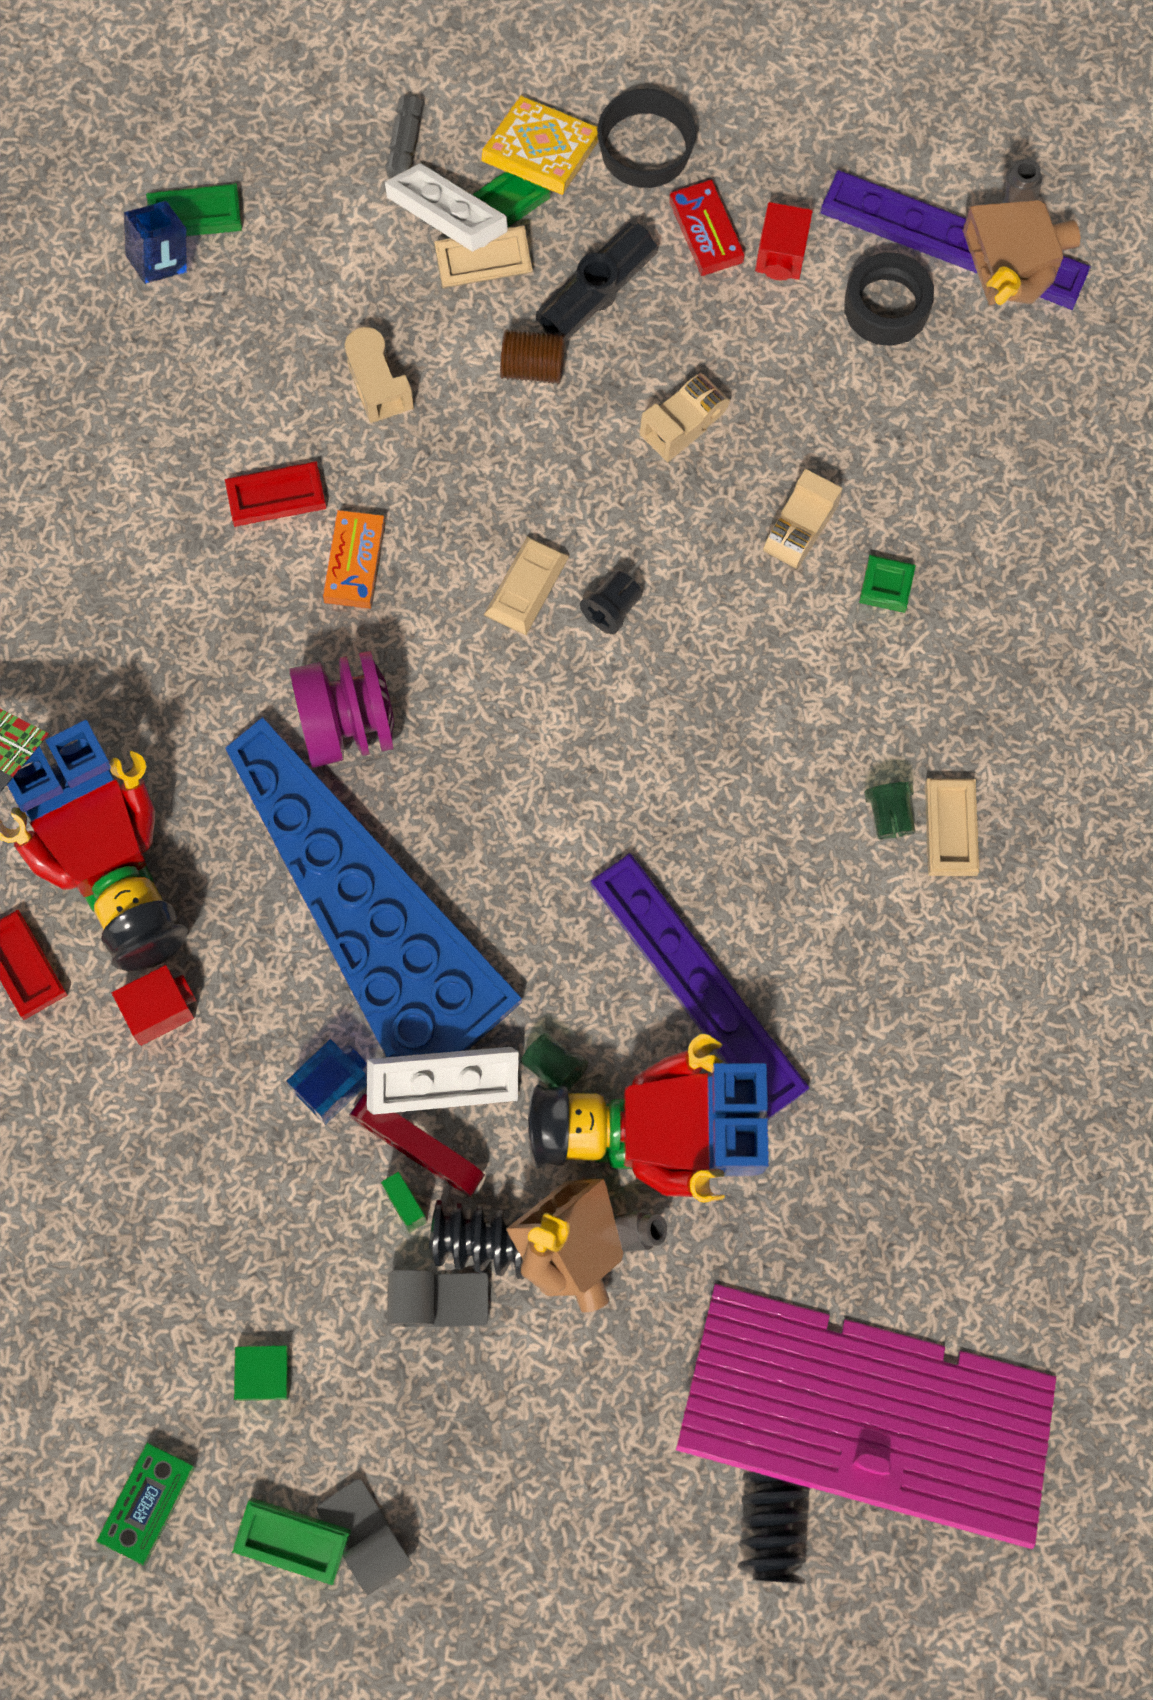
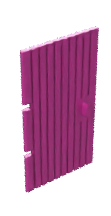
(870, 1416)

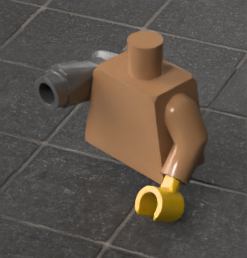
(1015, 240)
(576, 1241)

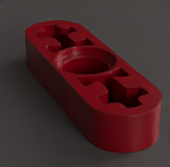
(419, 1147)

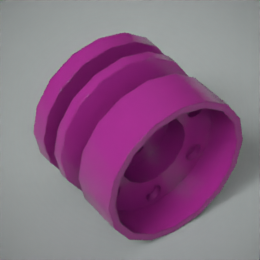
(342, 708)

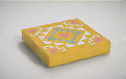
(540, 145)

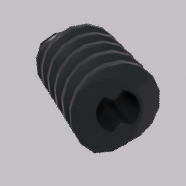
(473, 1238)
(773, 1529)

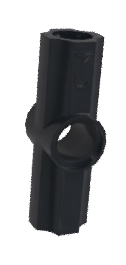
(612, 264)

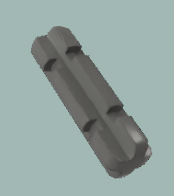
(404, 135)

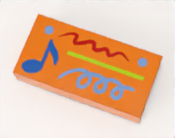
(354, 559)

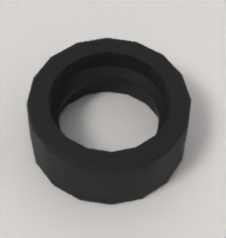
(898, 269)

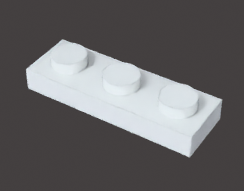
(446, 207)
(442, 1080)

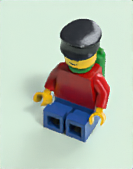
(94, 840)
(668, 1127)

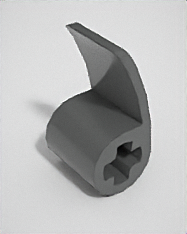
(436, 1300)
(372, 1548)

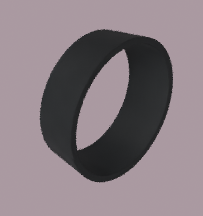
(646, 102)

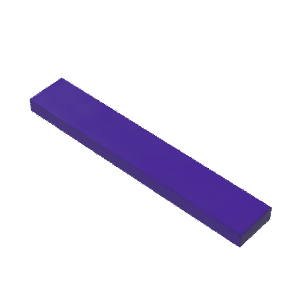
(927, 229)
(695, 978)

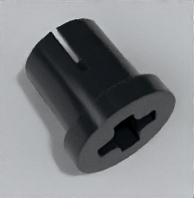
(606, 607)

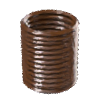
(532, 356)

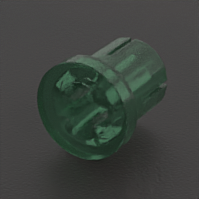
(891, 809)
(554, 1063)

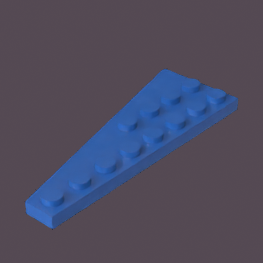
(396, 949)

